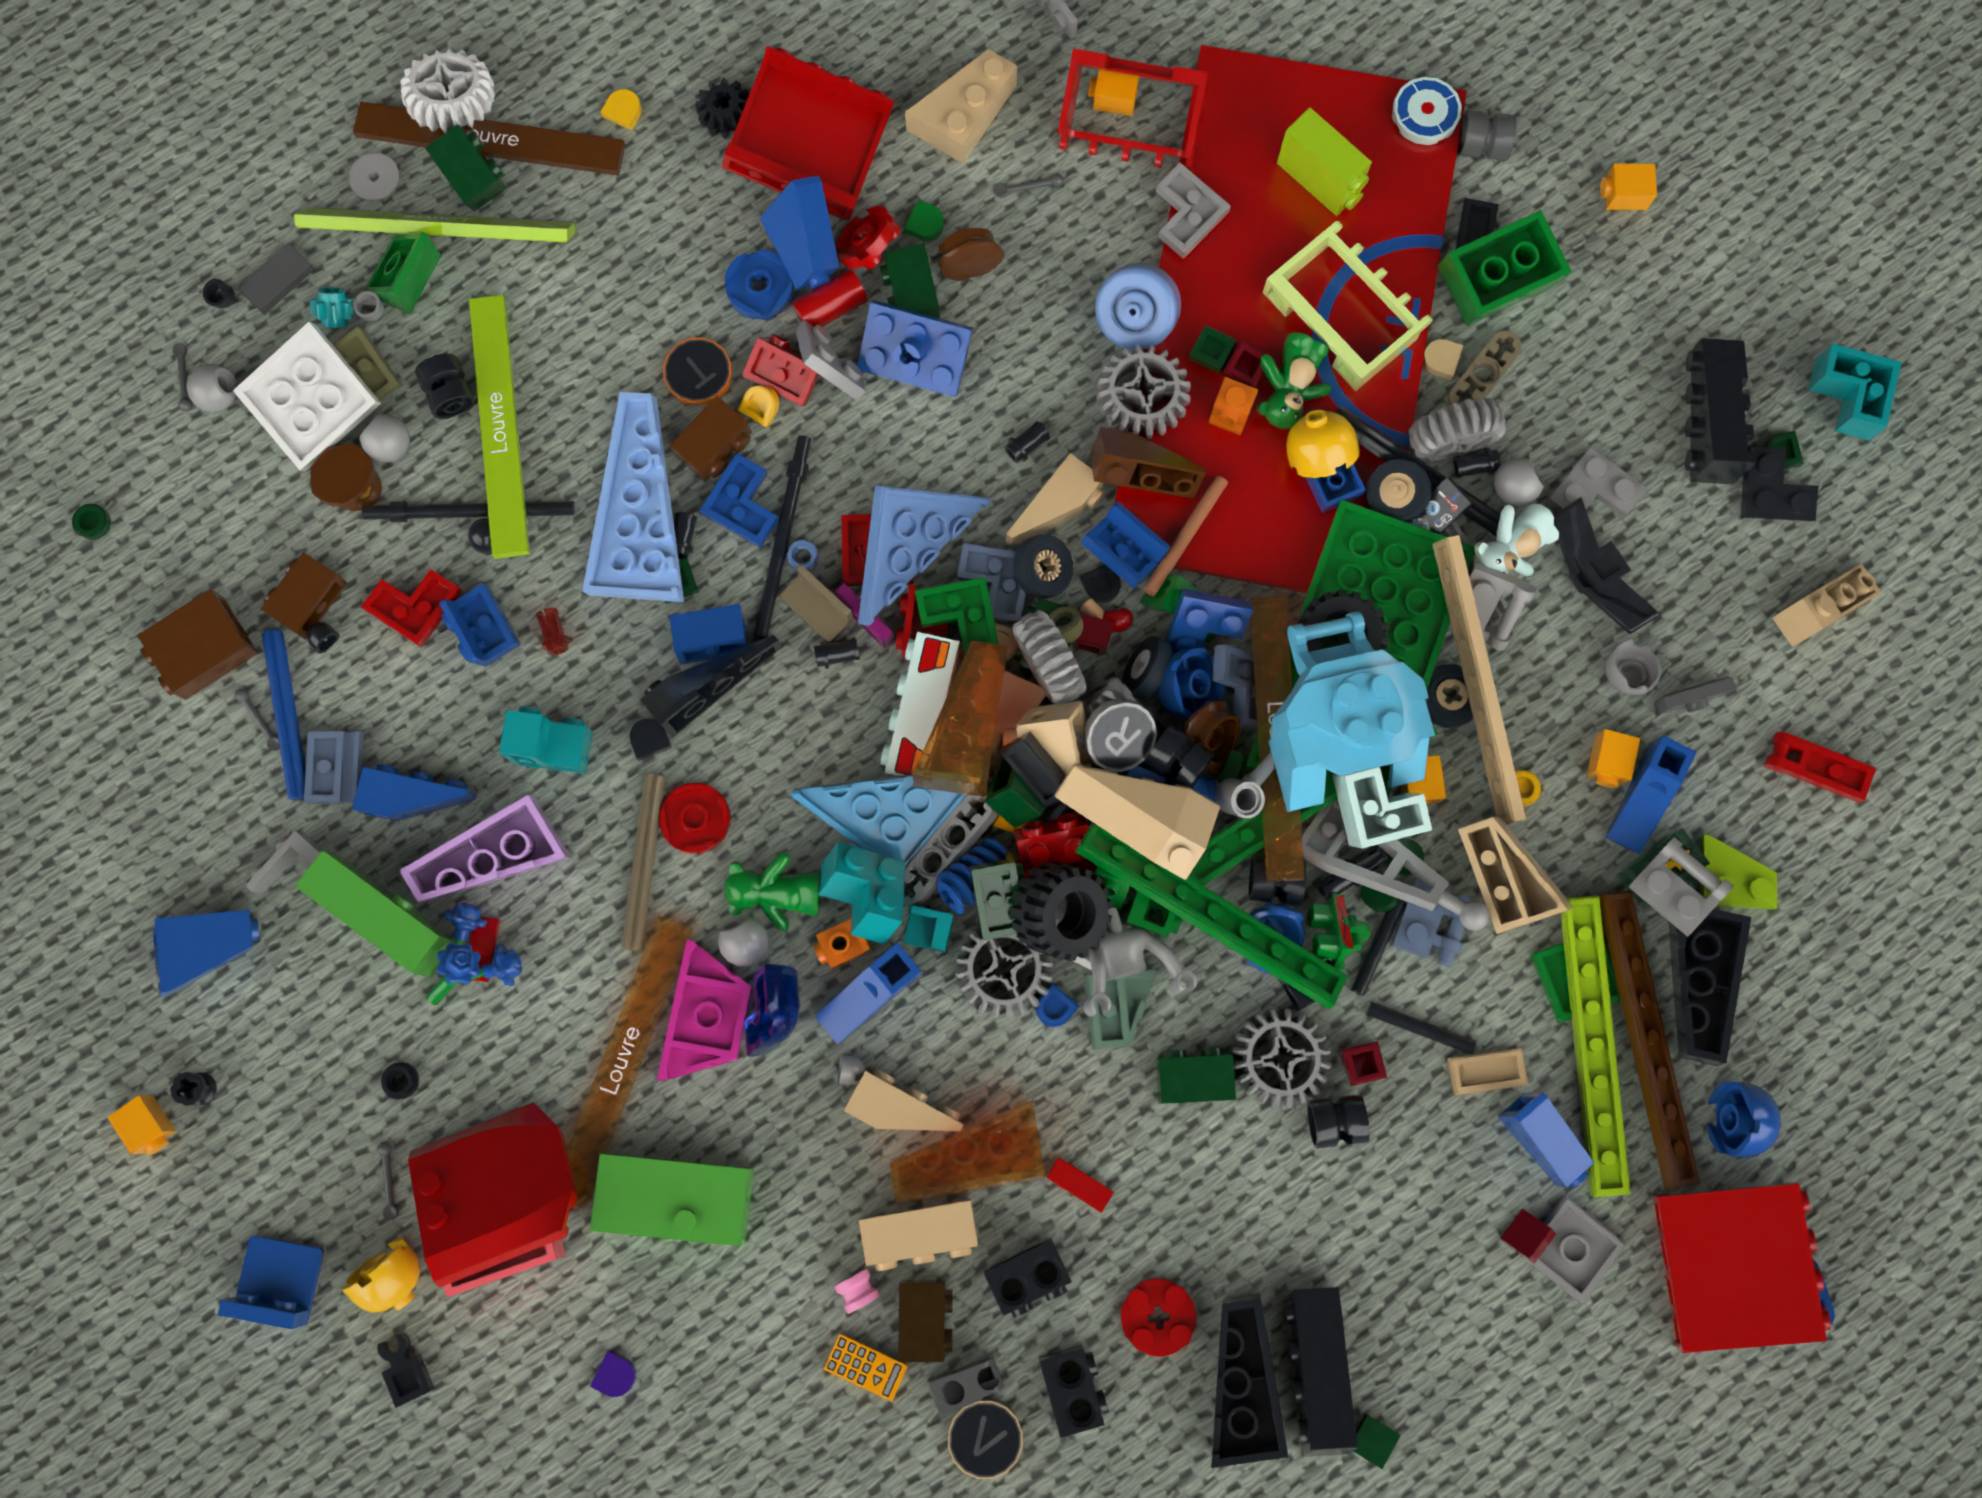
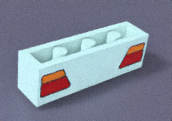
(923, 696)

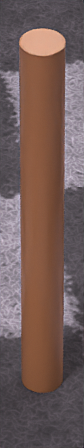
(1185, 536)

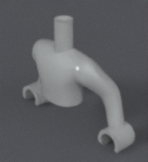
(1123, 956)

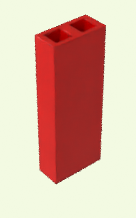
(484, 942)
(1080, 1184)

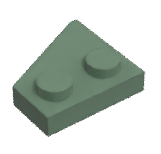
(1128, 1003)

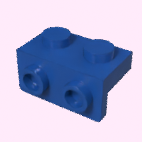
(1126, 545)
(479, 626)

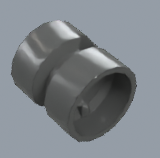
(1487, 135)

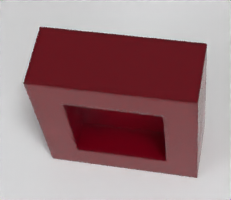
(1528, 1236)

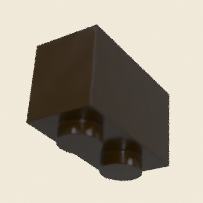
(922, 1321)

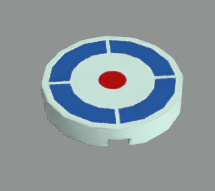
(1426, 110)

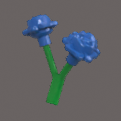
(461, 965)

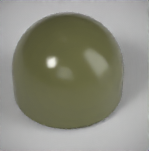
(1072, 630)

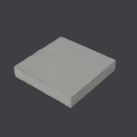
(1579, 1251)

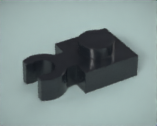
(407, 1376)

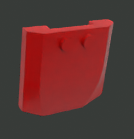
(491, 1193)

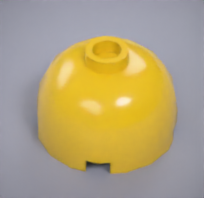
(1321, 444)
(385, 1279)

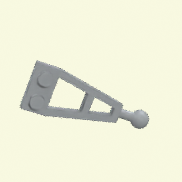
(1328, 834)

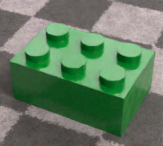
(1504, 268)

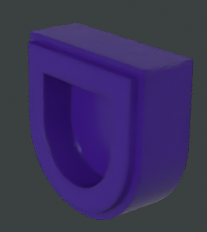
(614, 1375)

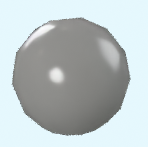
(209, 387)
(385, 438)
(1517, 482)
(743, 941)

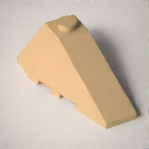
(1151, 817)

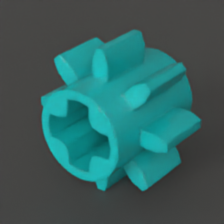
(332, 307)

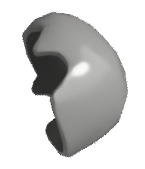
(1633, 655)

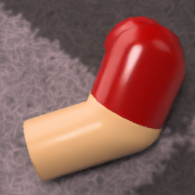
(1120, 618)

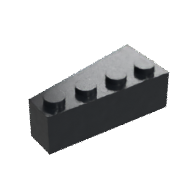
(1718, 412)
(1247, 1397)

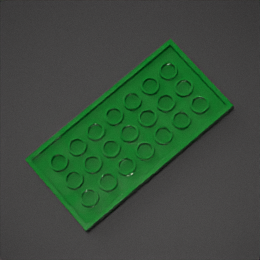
(1397, 571)

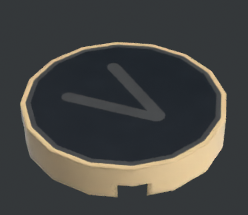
(985, 1439)

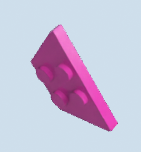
(705, 1016)

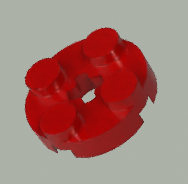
(866, 239)
(1173, 1300)

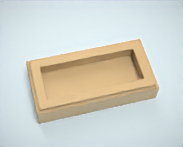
(1487, 1071)

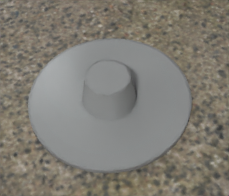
(369, 167)

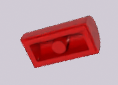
(831, 300)

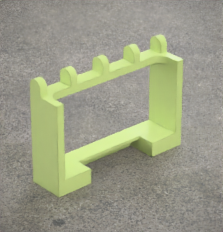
(1347, 362)

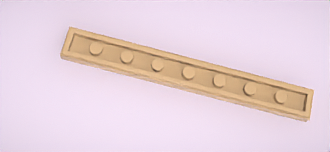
(1478, 679)

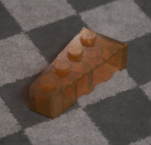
(964, 734)
(973, 1160)

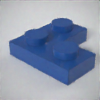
(732, 504)
(1203, 614)

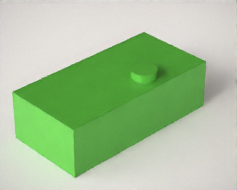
(375, 913)
(672, 1199)

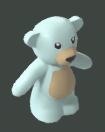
(1517, 539)

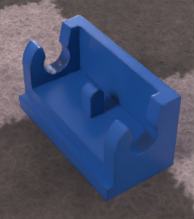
(708, 633)

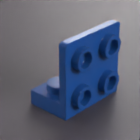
(275, 1283)

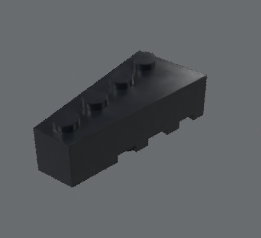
(1707, 984)
(1321, 1372)

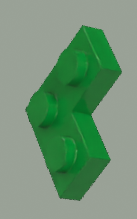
(960, 602)

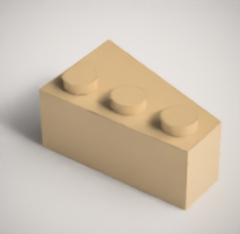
(963, 106)
(1509, 876)

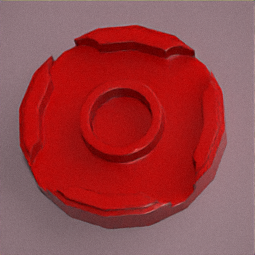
(700, 828)

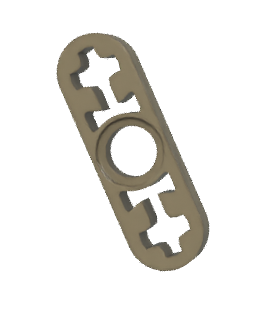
(1487, 361)

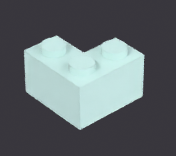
(1373, 817)

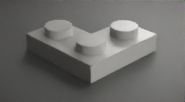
(1197, 210)
(819, 356)
(1598, 478)

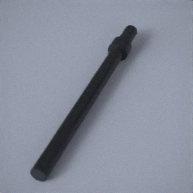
(796, 472)
(401, 511)

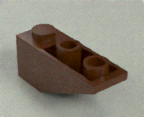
(1140, 464)

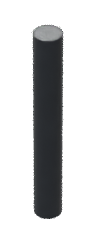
(1377, 948)
(1421, 1028)

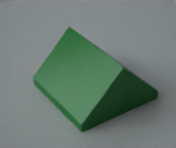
(404, 270)

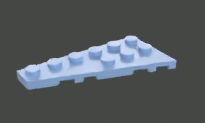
(634, 526)

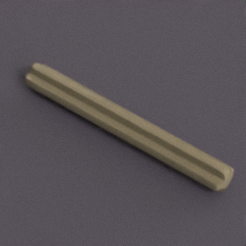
(643, 862)

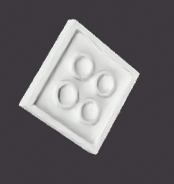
(307, 396)

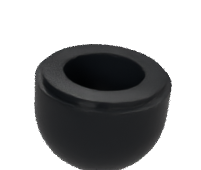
(480, 536)

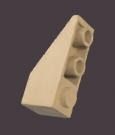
(1826, 605)
(888, 1107)

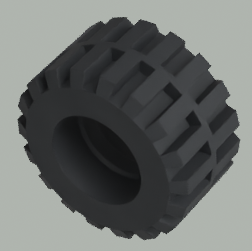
(1336, 606)
(1084, 915)

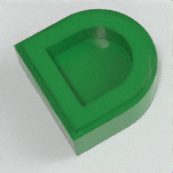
(925, 222)

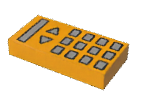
(865, 1367)

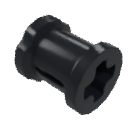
(185, 1082)

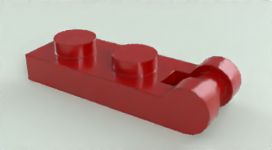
(1821, 767)

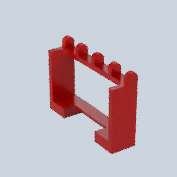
(1104, 62)

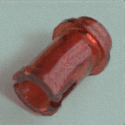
(551, 628)

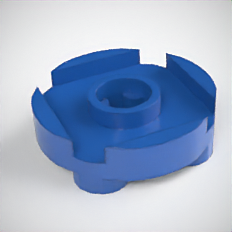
(762, 303)

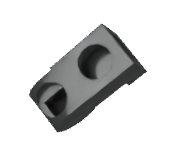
(965, 1385)

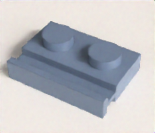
(333, 766)

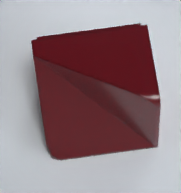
(1244, 364)
(1094, 636)
(1363, 1063)

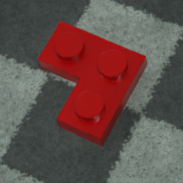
(414, 615)

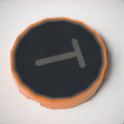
(697, 371)

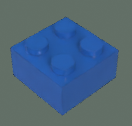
(1331, 489)

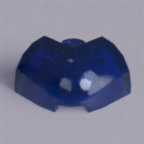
(776, 1009)

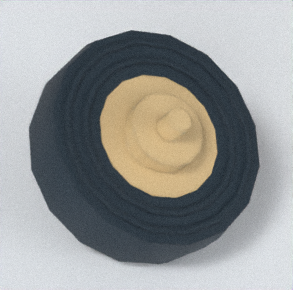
(1399, 489)

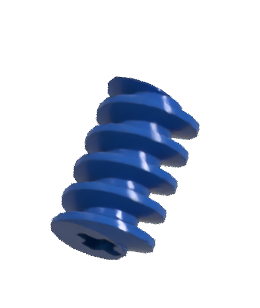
(957, 882)

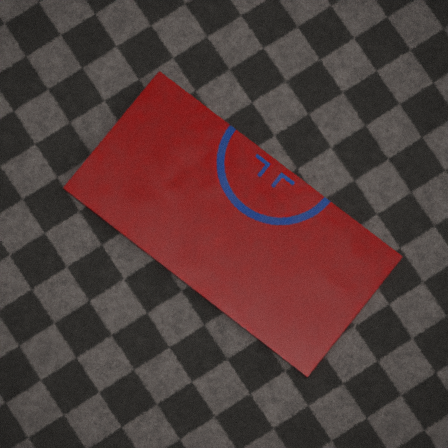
(1267, 518)

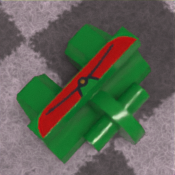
(1342, 931)

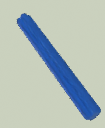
(285, 713)

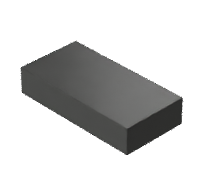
(276, 278)

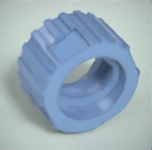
(796, 547)

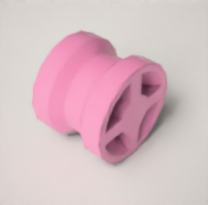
(857, 1291)

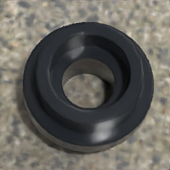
(389, 1076)

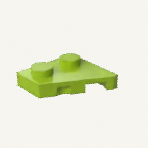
(1753, 882)

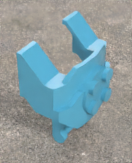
(1347, 714)

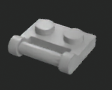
(1487, 589)
(1672, 895)

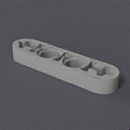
(949, 853)

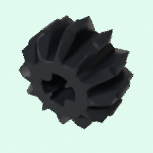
(711, 103)

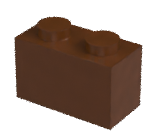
(712, 439)
(303, 594)

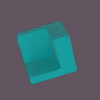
(928, 928)

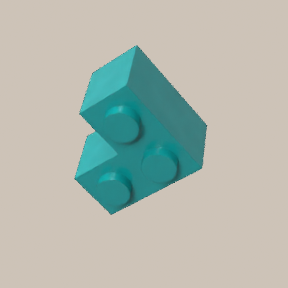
(1863, 384)
(537, 742)
(868, 882)

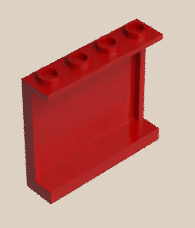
(807, 126)
(1741, 1268)

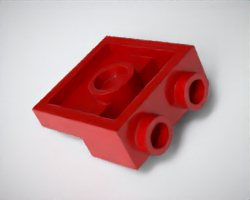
(1052, 842)

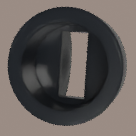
(213, 298)
(317, 633)

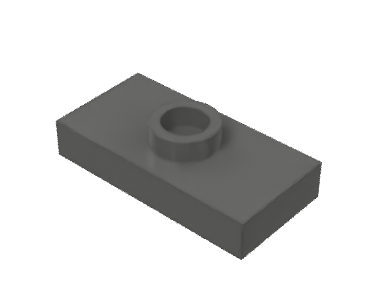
(1695, 697)

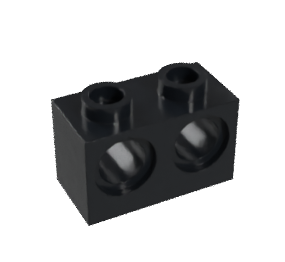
(1023, 1268)
(1064, 1392)

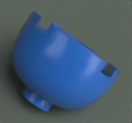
(1188, 683)
(1745, 1119)

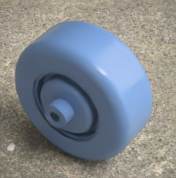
(1138, 306)

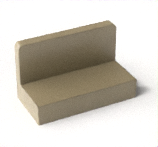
(817, 606)

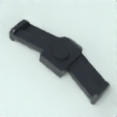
(1598, 570)

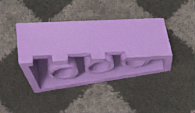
(495, 849)

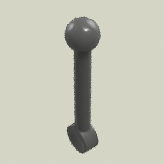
(1001, 190)
(180, 352)
(242, 695)
(390, 1211)

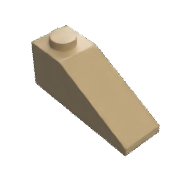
(1061, 499)

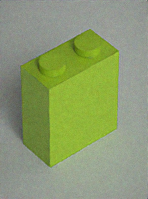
(1324, 162)

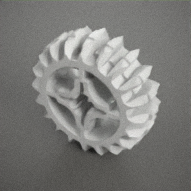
(468, 86)

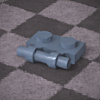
(1419, 926)

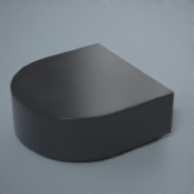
(1101, 584)
(648, 738)

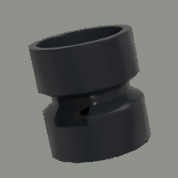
(444, 386)
(1179, 758)
(1286, 891)
(1338, 1121)

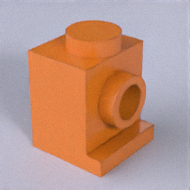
(1233, 406)
(855, 947)

